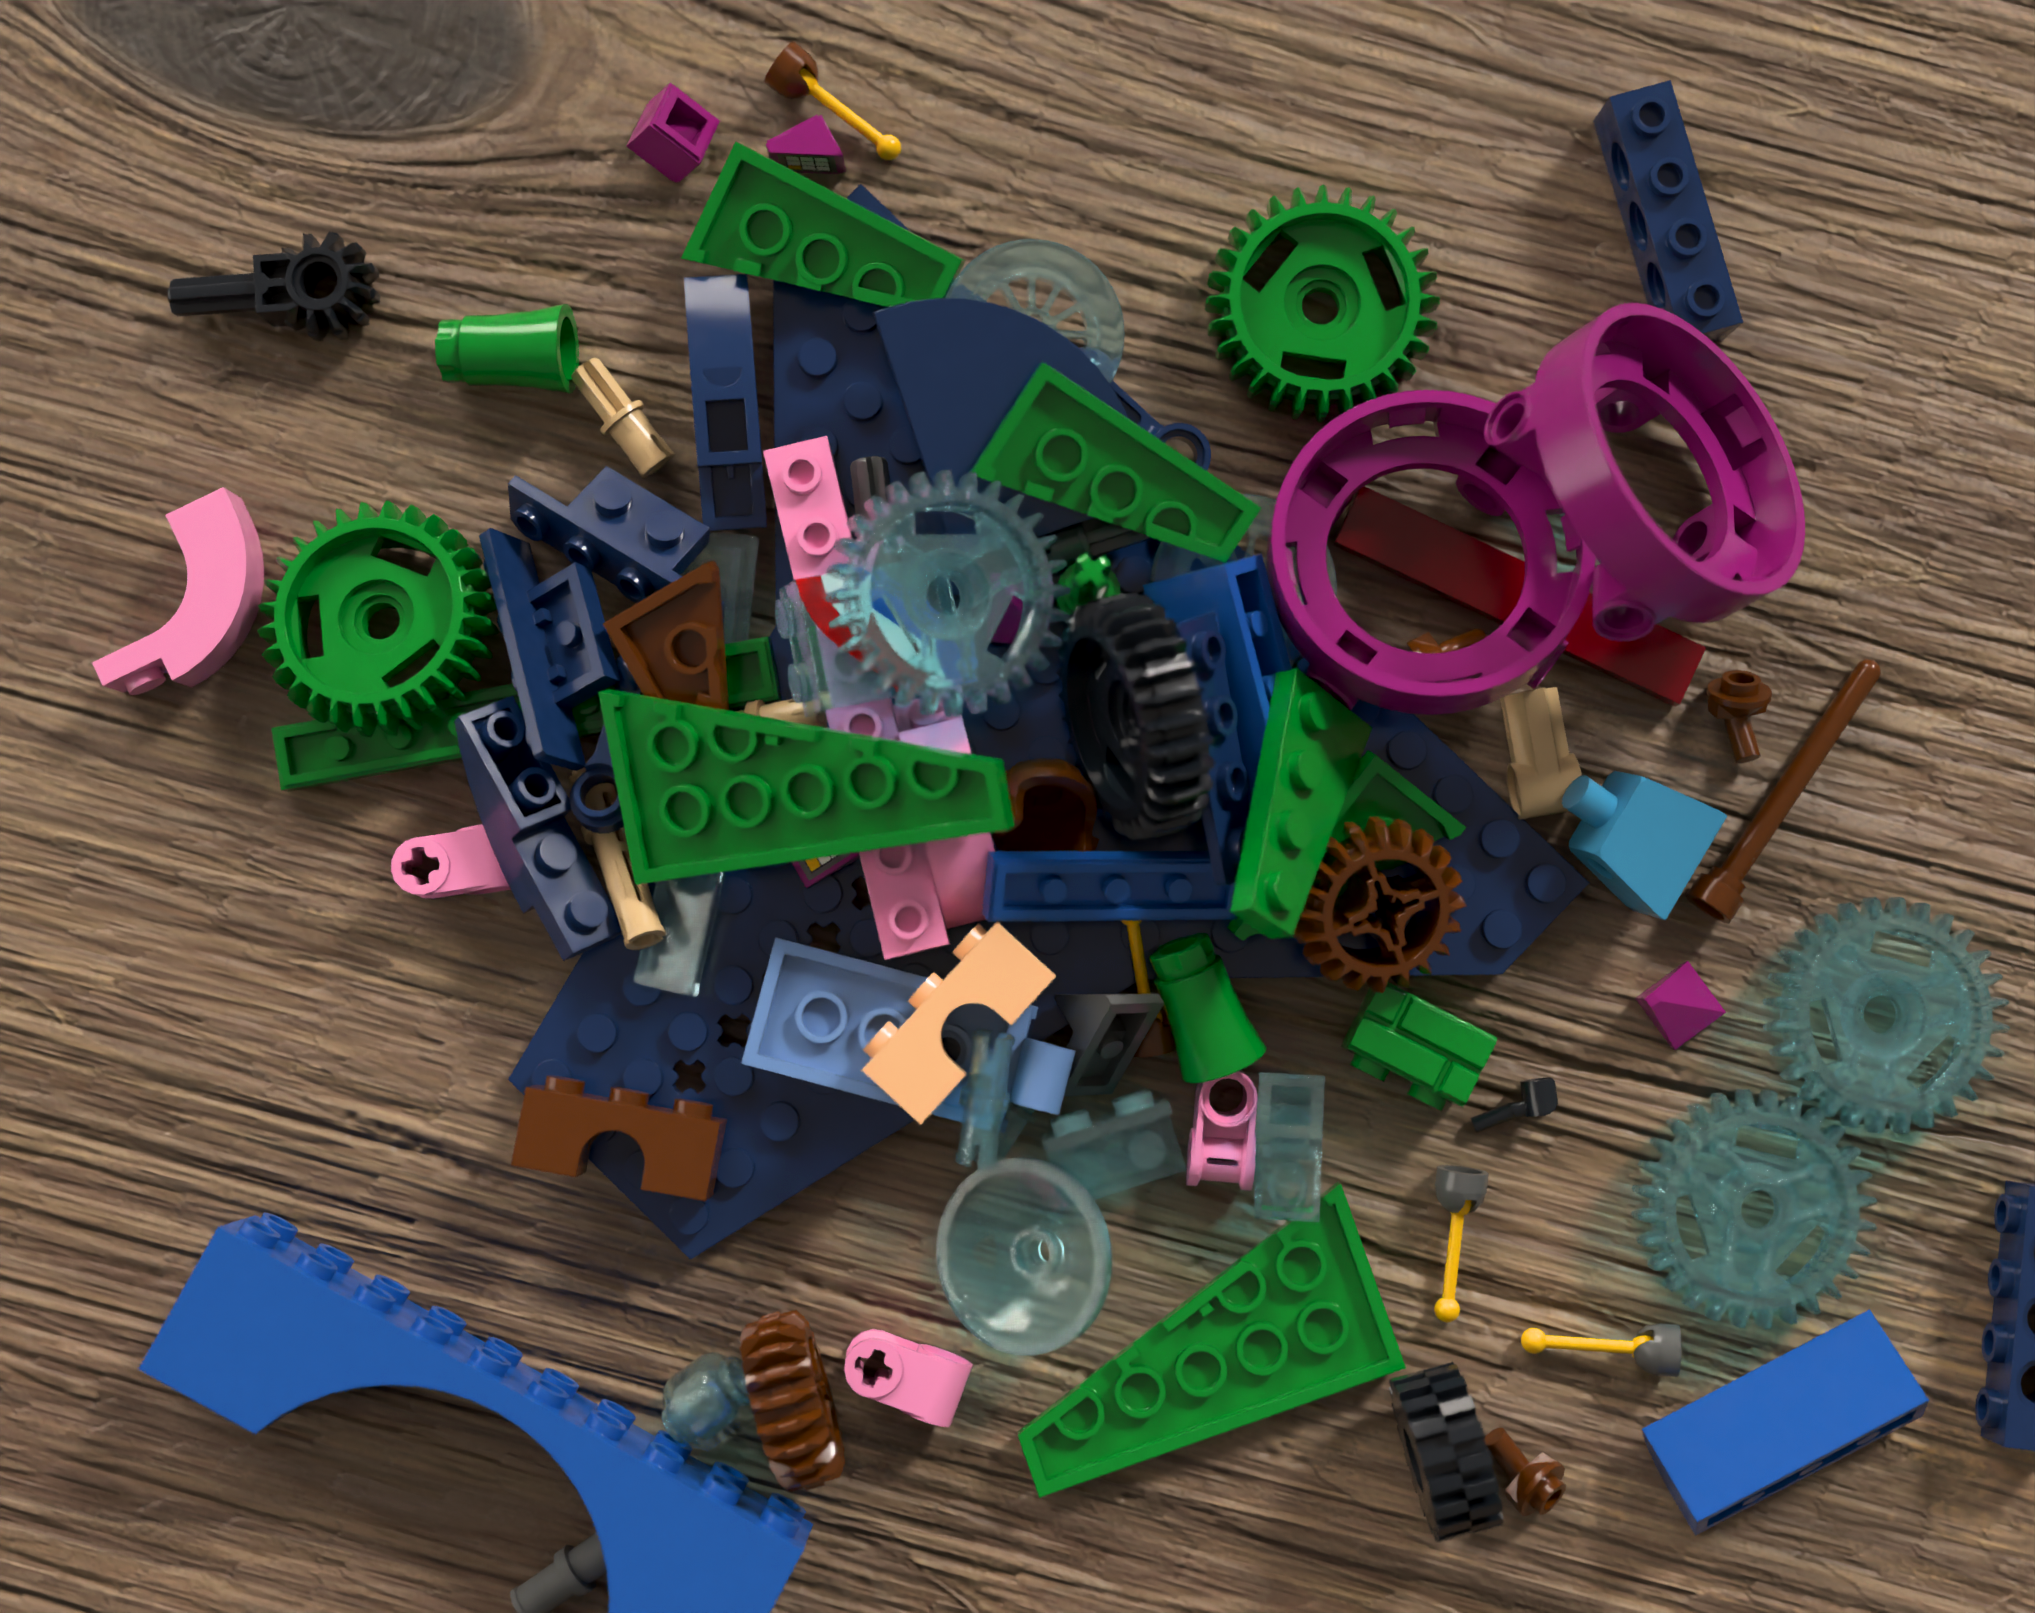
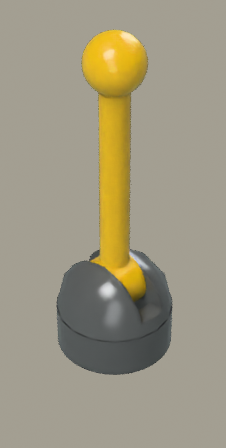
(1460, 1193)
(1654, 1347)

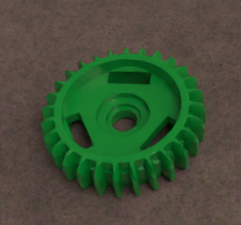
(1331, 261)
(354, 584)

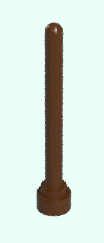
(1721, 889)

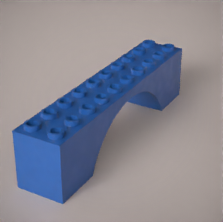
(291, 1322)

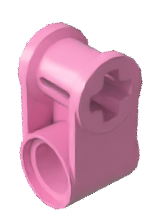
(464, 861)
(1223, 1137)
(920, 1380)

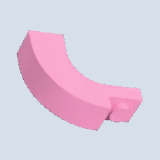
(217, 606)
(956, 862)

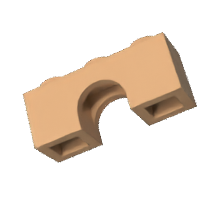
(912, 1059)

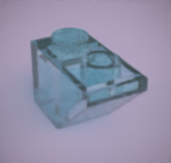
(1289, 1147)

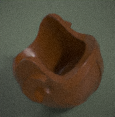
(1049, 808)

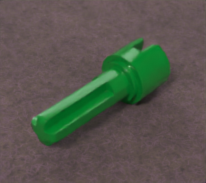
(1088, 582)

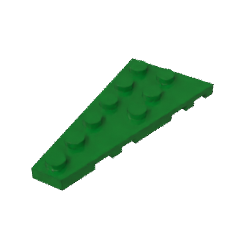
(1253, 1342)

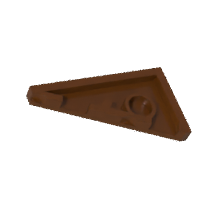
(677, 640)

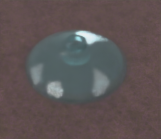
(995, 1264)

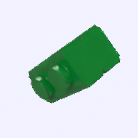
(1418, 1044)

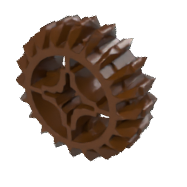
(1424, 894)
(792, 1401)

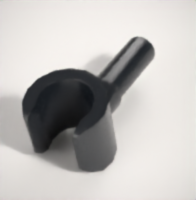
(1538, 1099)

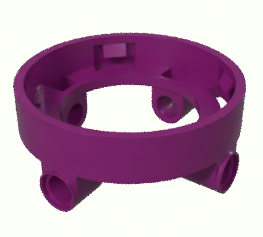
(1642, 369)
(1318, 491)

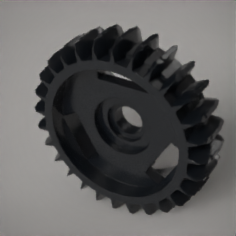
(1136, 715)

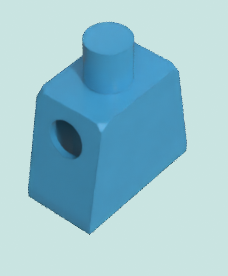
(1640, 838)

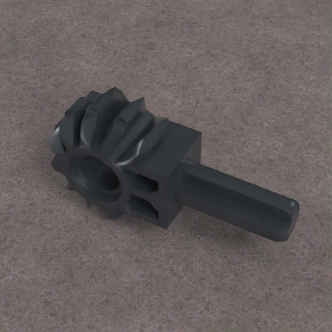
(285, 286)

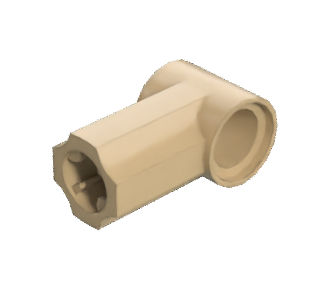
(1538, 752)

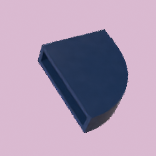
(960, 375)

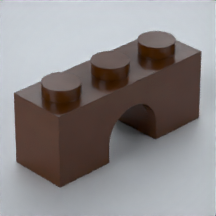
(677, 1143)

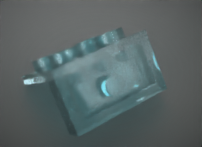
(1118, 1147)

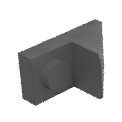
(1105, 1036)

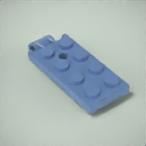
(827, 1007)

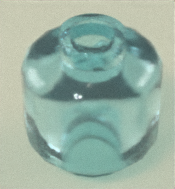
(707, 1402)

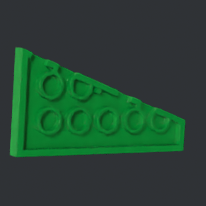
(751, 791)

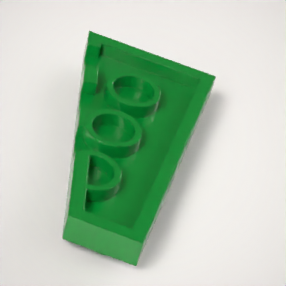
(803, 234)
(1098, 462)
(1296, 799)

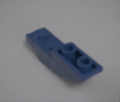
(725, 402)
(528, 831)

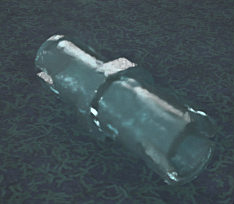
(985, 1099)

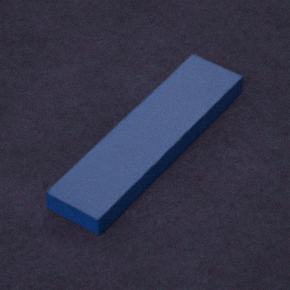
(1103, 886)

